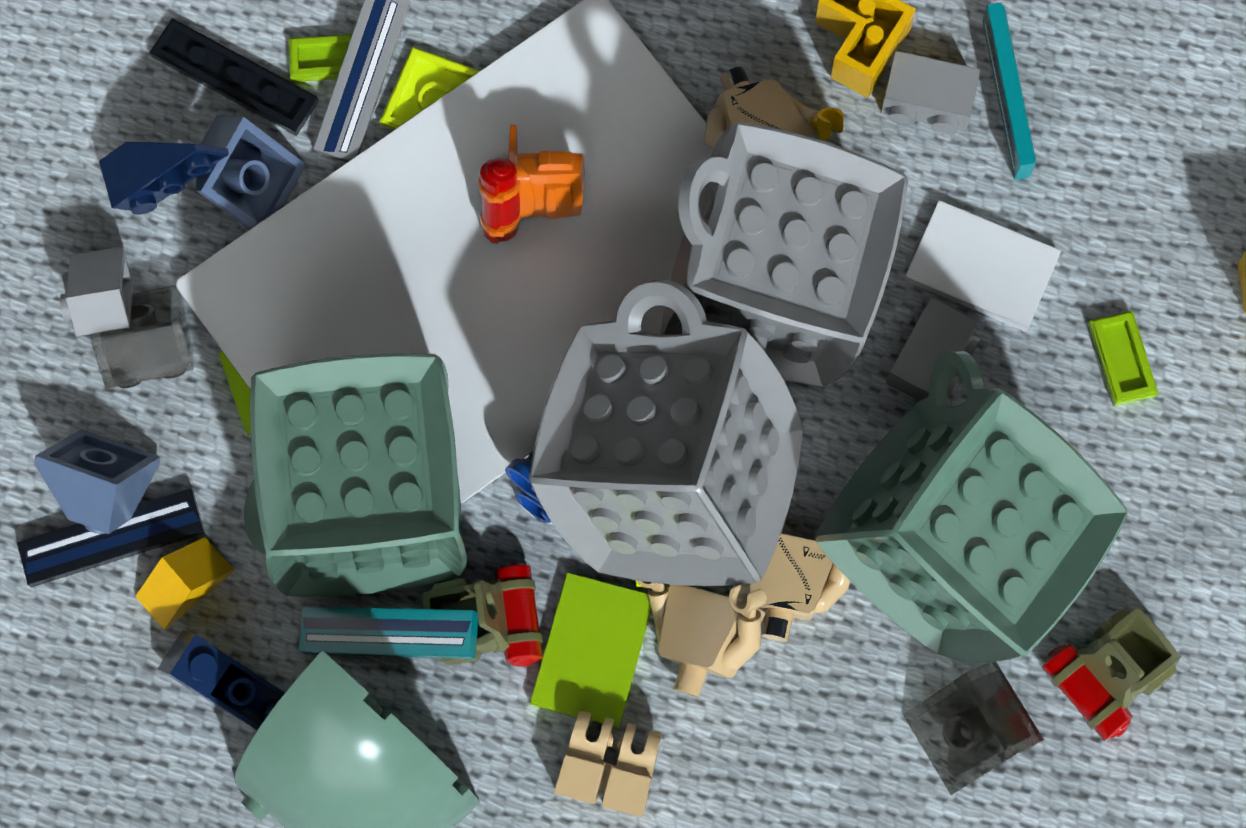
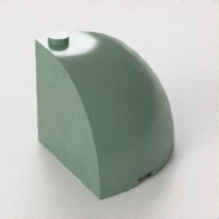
(345, 763)

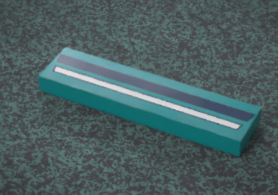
(1009, 91)
(389, 632)

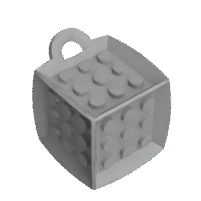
(789, 245)
(668, 447)

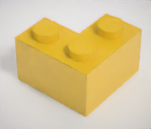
(871, 37)

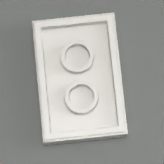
(982, 265)

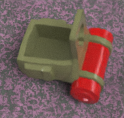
(504, 613)
(1112, 670)

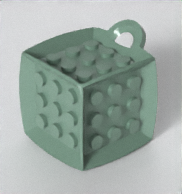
(355, 475)
(972, 522)

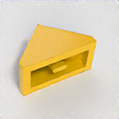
(182, 581)

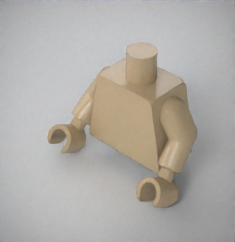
(705, 630)

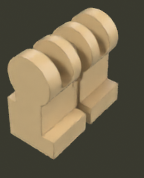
(587, 774)

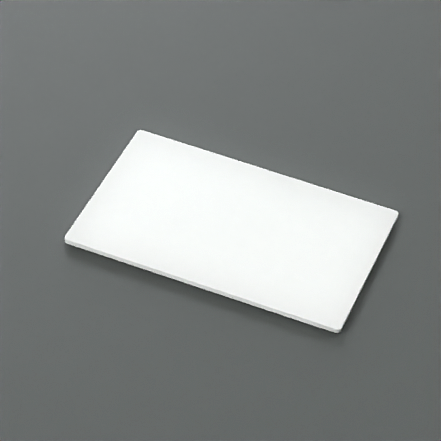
(397, 251)

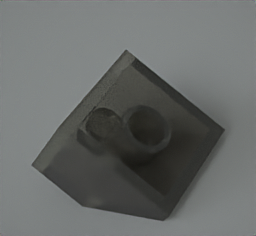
(153, 345)
(973, 726)

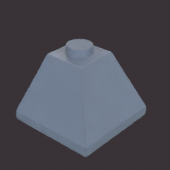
(254, 175)
(96, 479)

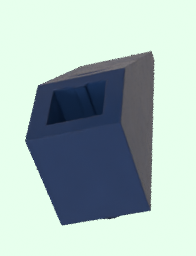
(148, 172)
(220, 679)

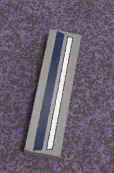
(361, 78)

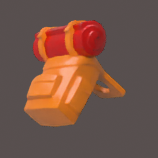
(527, 187)

